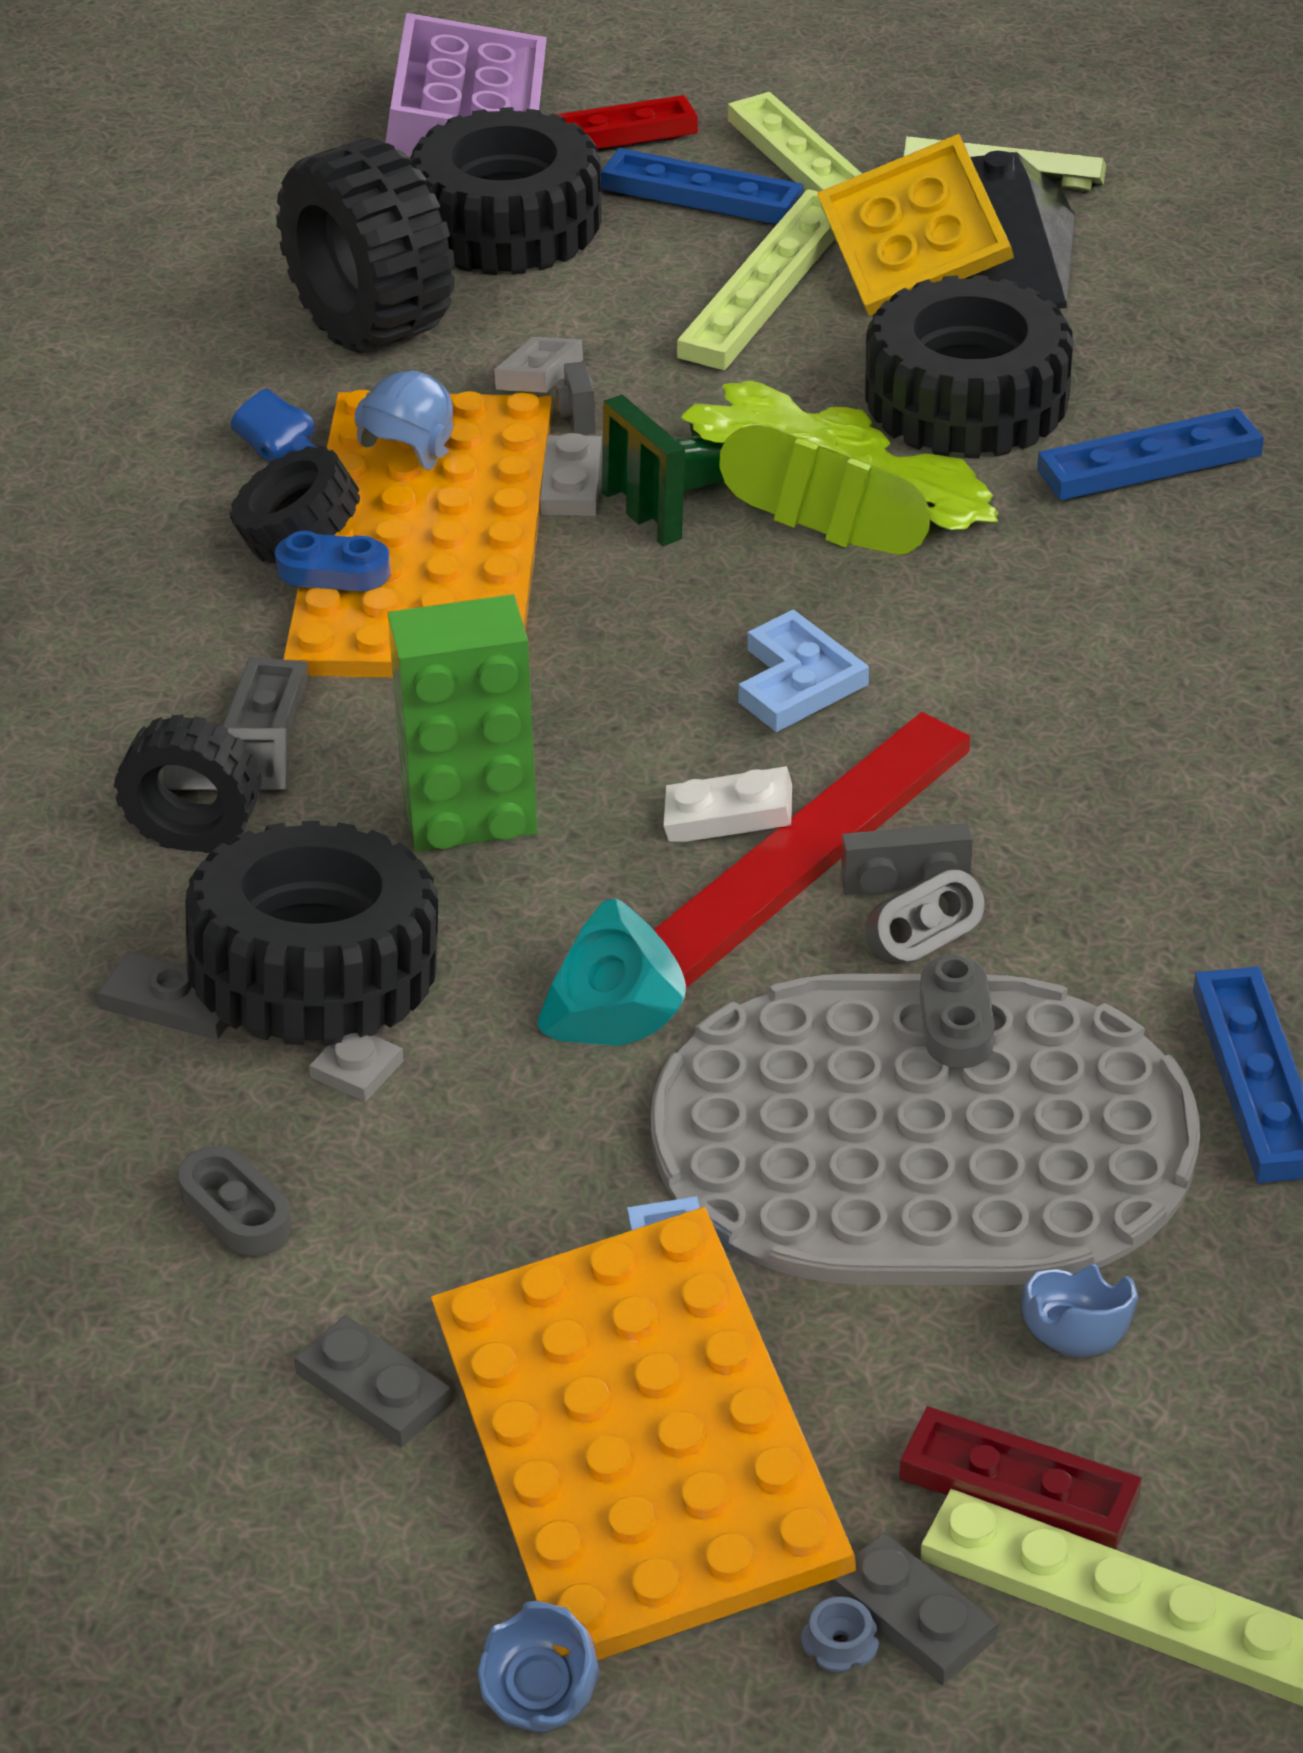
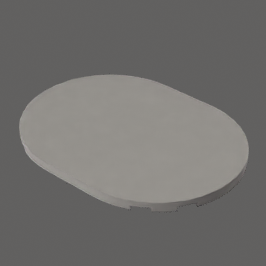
(868, 1162)

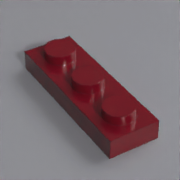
(1020, 1476)

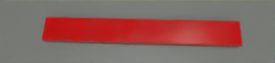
(800, 853)

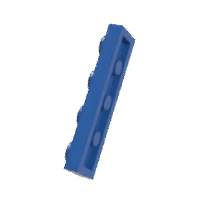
(699, 186)
(1149, 453)
(1255, 1069)

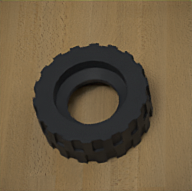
(291, 495)
(204, 749)

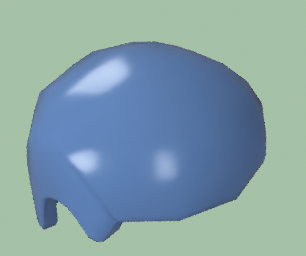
(1078, 1311)
(527, 1679)

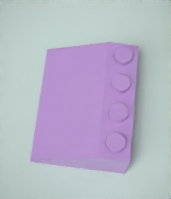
(459, 69)

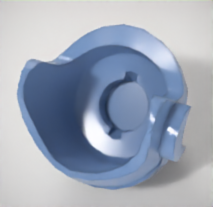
(409, 410)

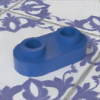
(332, 561)

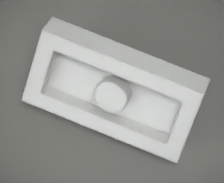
(728, 805)

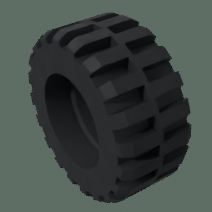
(512, 188)
(365, 244)
(968, 366)
(311, 932)

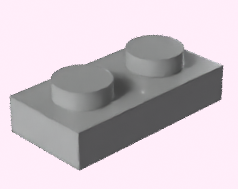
(537, 365)
(571, 475)

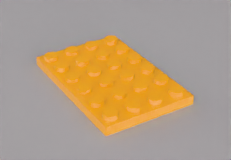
(641, 1435)

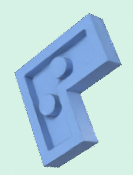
(804, 671)

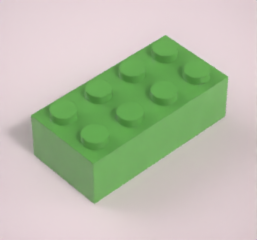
(464, 721)

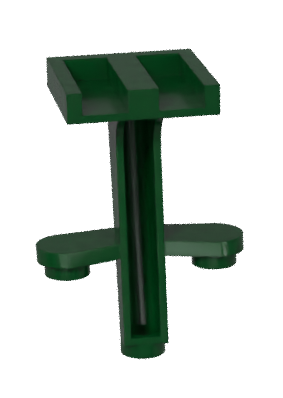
(653, 466)

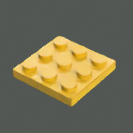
(915, 222)

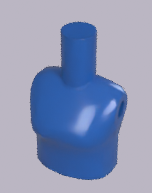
(273, 425)

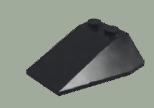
(1035, 223)

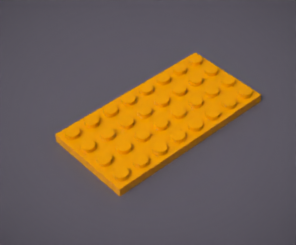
(448, 529)

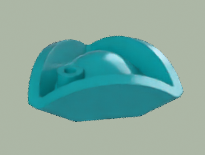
(613, 982)

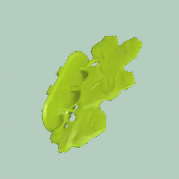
(835, 472)

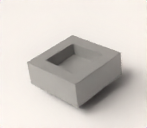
(357, 1064)

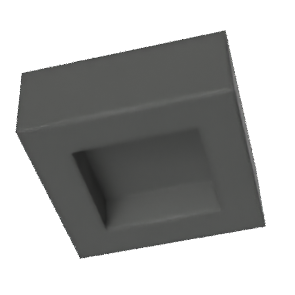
(576, 398)

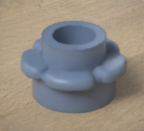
(845, 1618)

